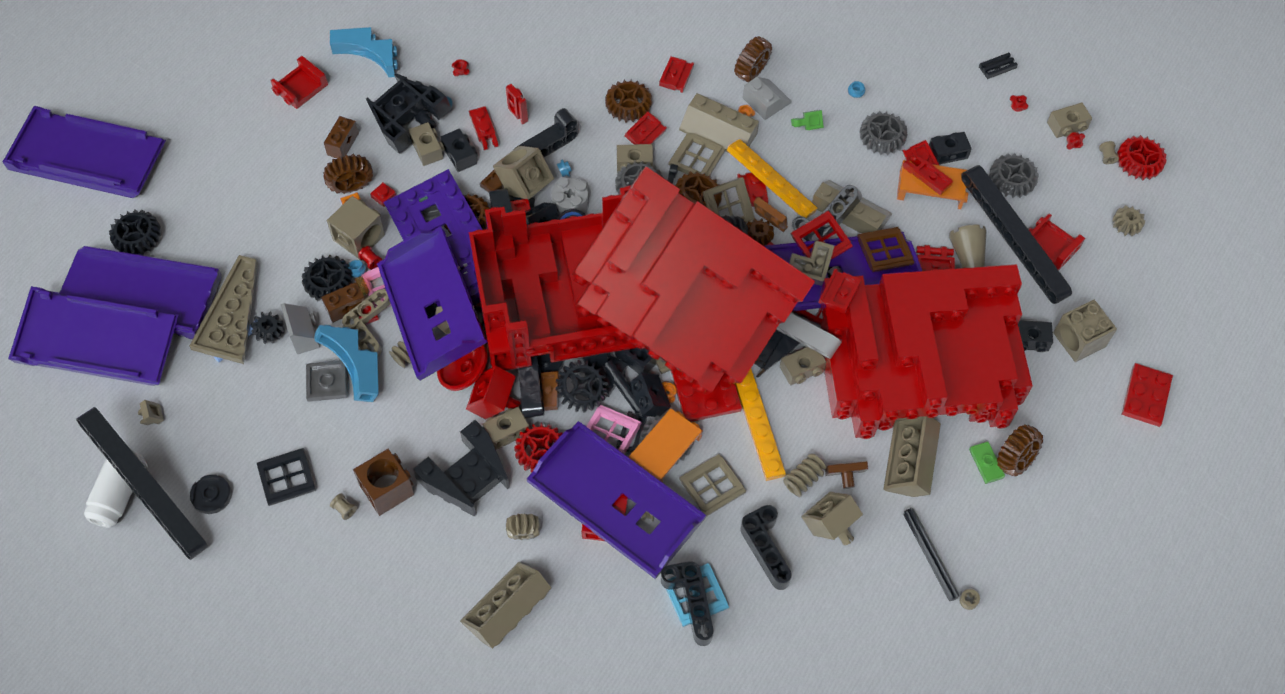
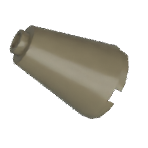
(970, 245)

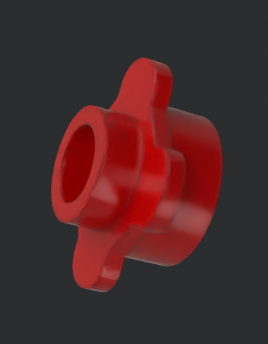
(460, 67)
(1019, 103)
(1075, 140)

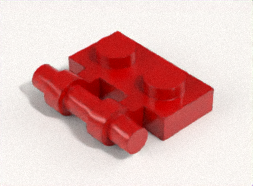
(939, 262)

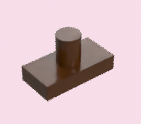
(846, 472)

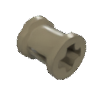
(1108, 151)
(343, 506)

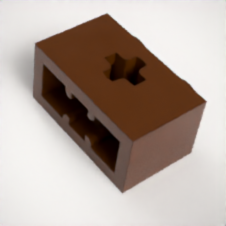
(341, 137)
(342, 301)

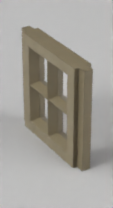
(683, 148)
(742, 195)
(703, 470)

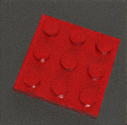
(702, 406)

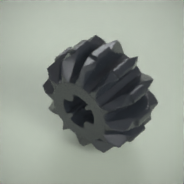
(273, 331)

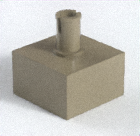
(832, 517)

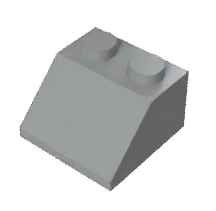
(764, 97)
(300, 327)

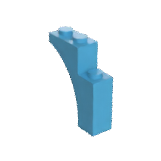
(364, 43)
(360, 363)

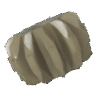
(1128, 221)
(523, 526)

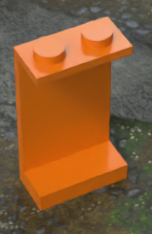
(910, 184)
(666, 444)

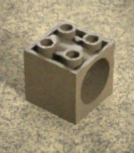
(523, 172)
(355, 226)
(1084, 330)

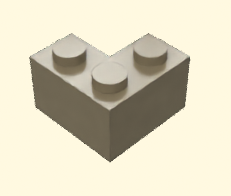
(817, 264)

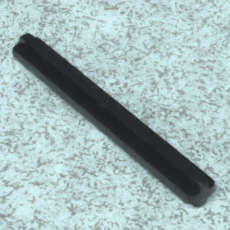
(931, 554)

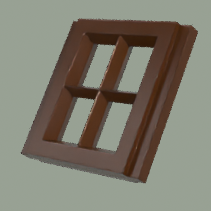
(906, 260)

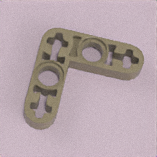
(359, 324)

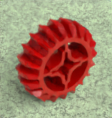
(1138, 154)
(547, 436)

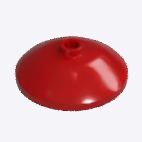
(464, 370)

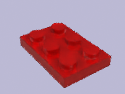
(1147, 395)

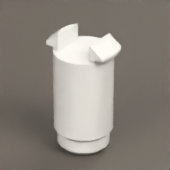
(109, 496)

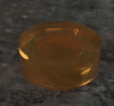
(362, 285)

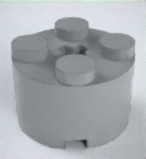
(570, 194)

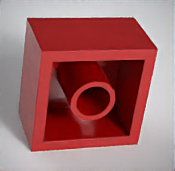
(492, 393)

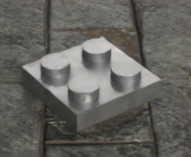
(326, 381)

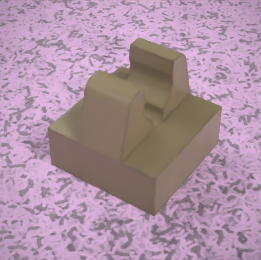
(151, 413)

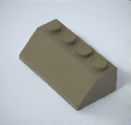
(718, 122)
(863, 218)
(912, 456)
(506, 604)

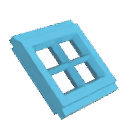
(714, 607)

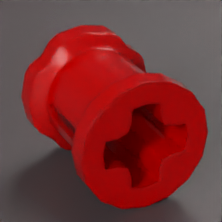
(369, 257)

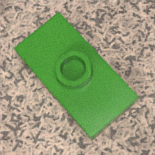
(986, 462)

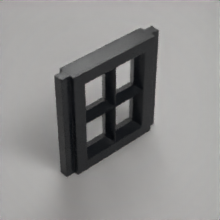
(290, 492)

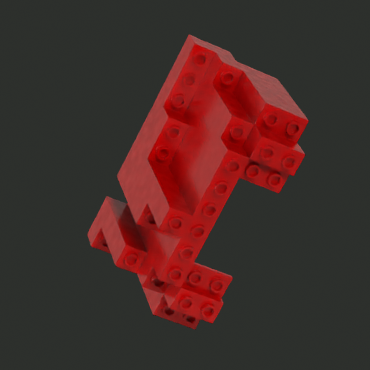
(686, 284)
(530, 287)
(928, 349)

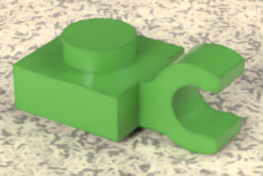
(811, 120)

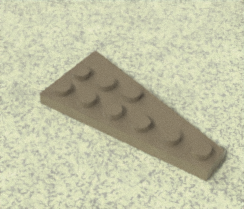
(228, 319)

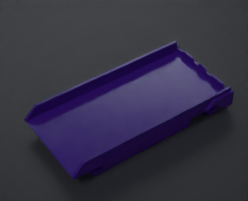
(84, 152)
(144, 283)
(93, 337)

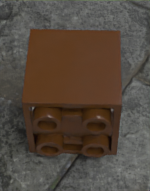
(380, 465)

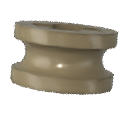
(972, 594)

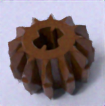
(760, 231)

